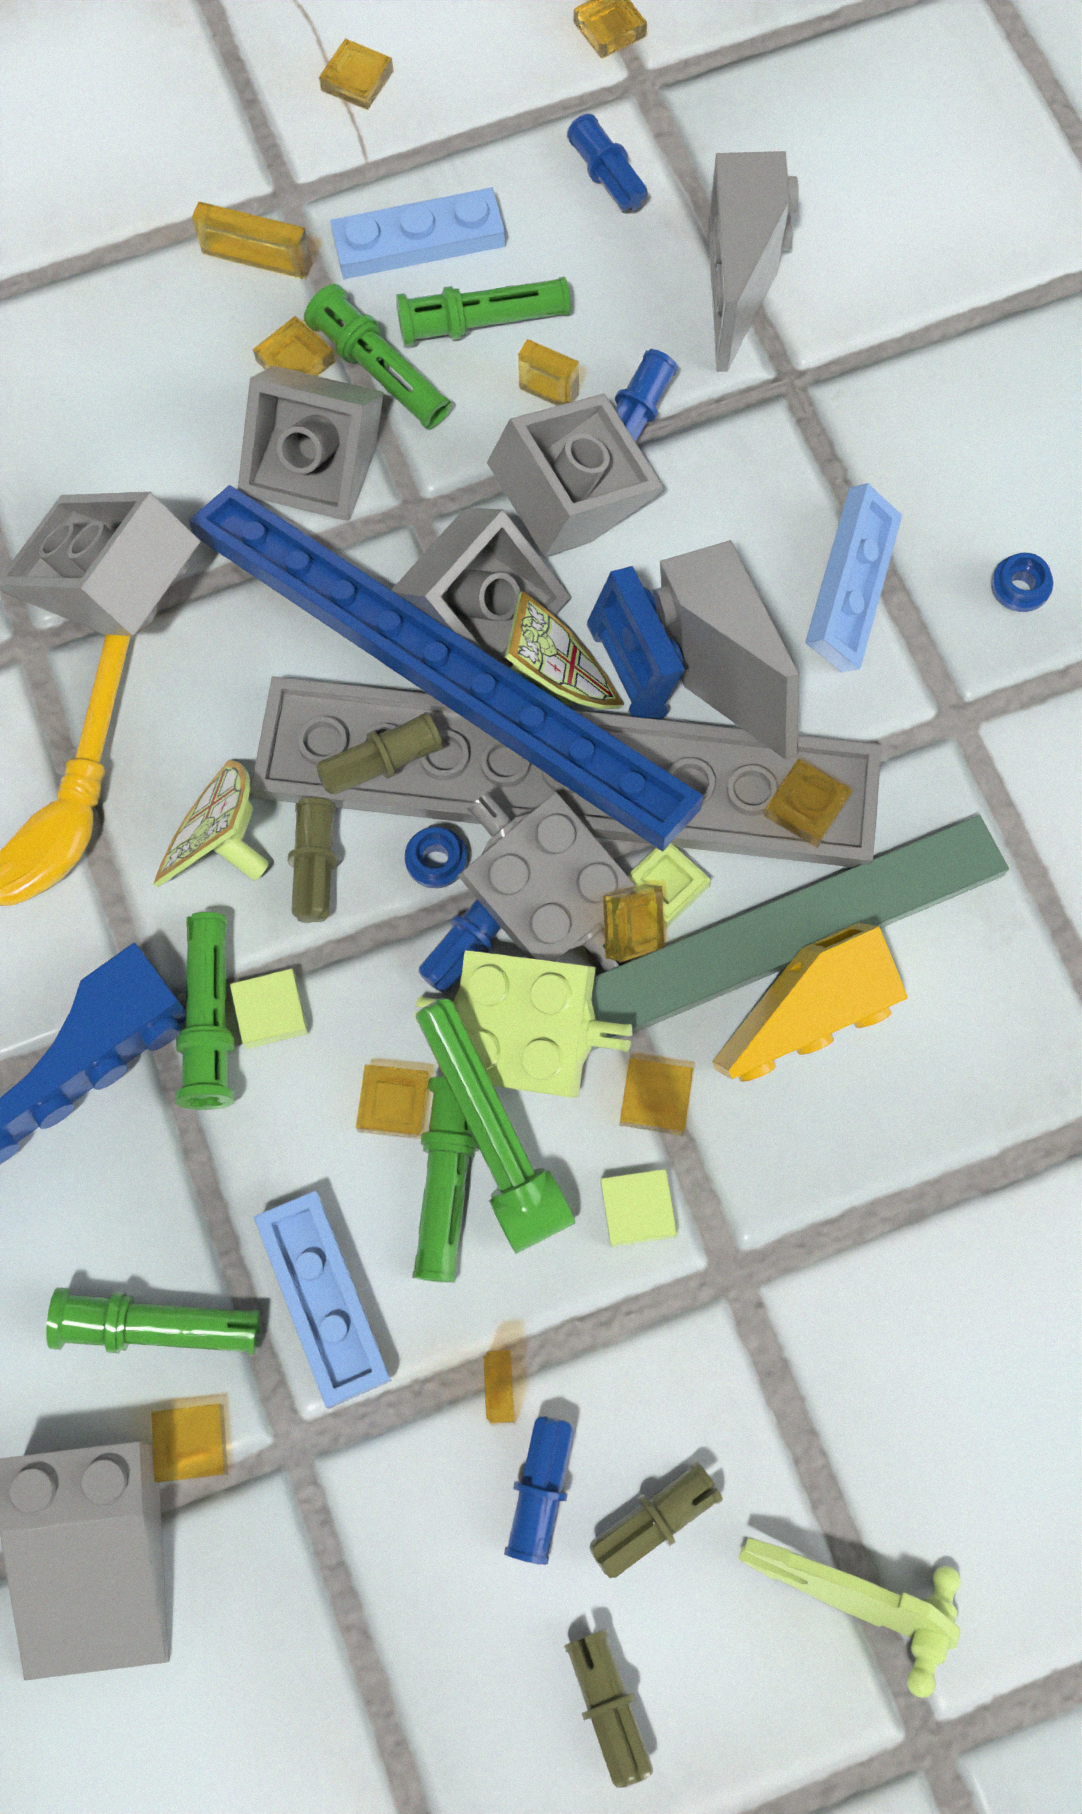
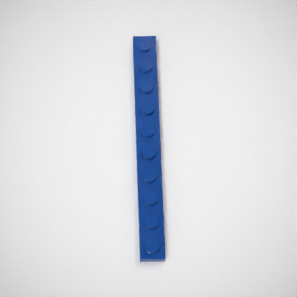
(449, 668)

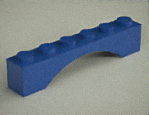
(112, 1020)

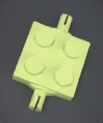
(531, 1021)

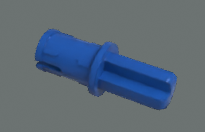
(607, 162)
(638, 401)
(468, 933)
(540, 1490)

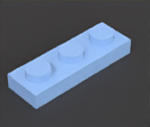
(418, 233)
(854, 578)
(322, 1299)

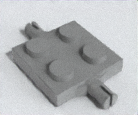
(544, 879)

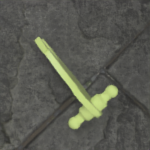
(925, 1621)

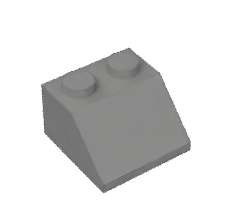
(308, 441)
(572, 472)
(475, 578)

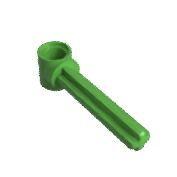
(526, 1199)

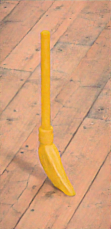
(60, 831)

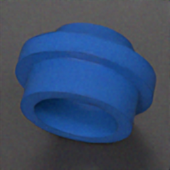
(1026, 568)
(435, 840)

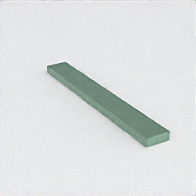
(773, 934)

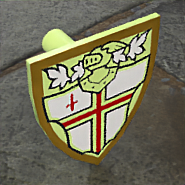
(555, 659)
(216, 823)

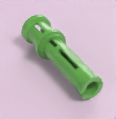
(455, 312)
(362, 343)
(205, 1039)
(448, 1150)
(121, 1322)

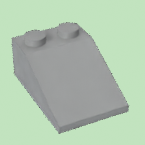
(745, 240)
(102, 560)
(730, 644)
(84, 1559)

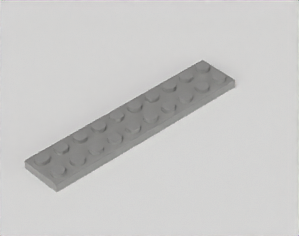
(724, 764)

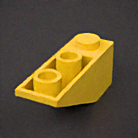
(821, 991)

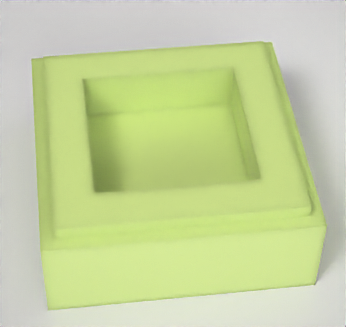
(677, 875)
(269, 1009)
(638, 1208)

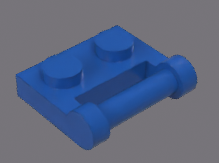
(636, 643)

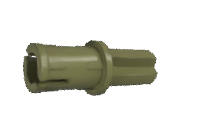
(380, 754)
(312, 859)
(655, 1521)
(610, 1709)

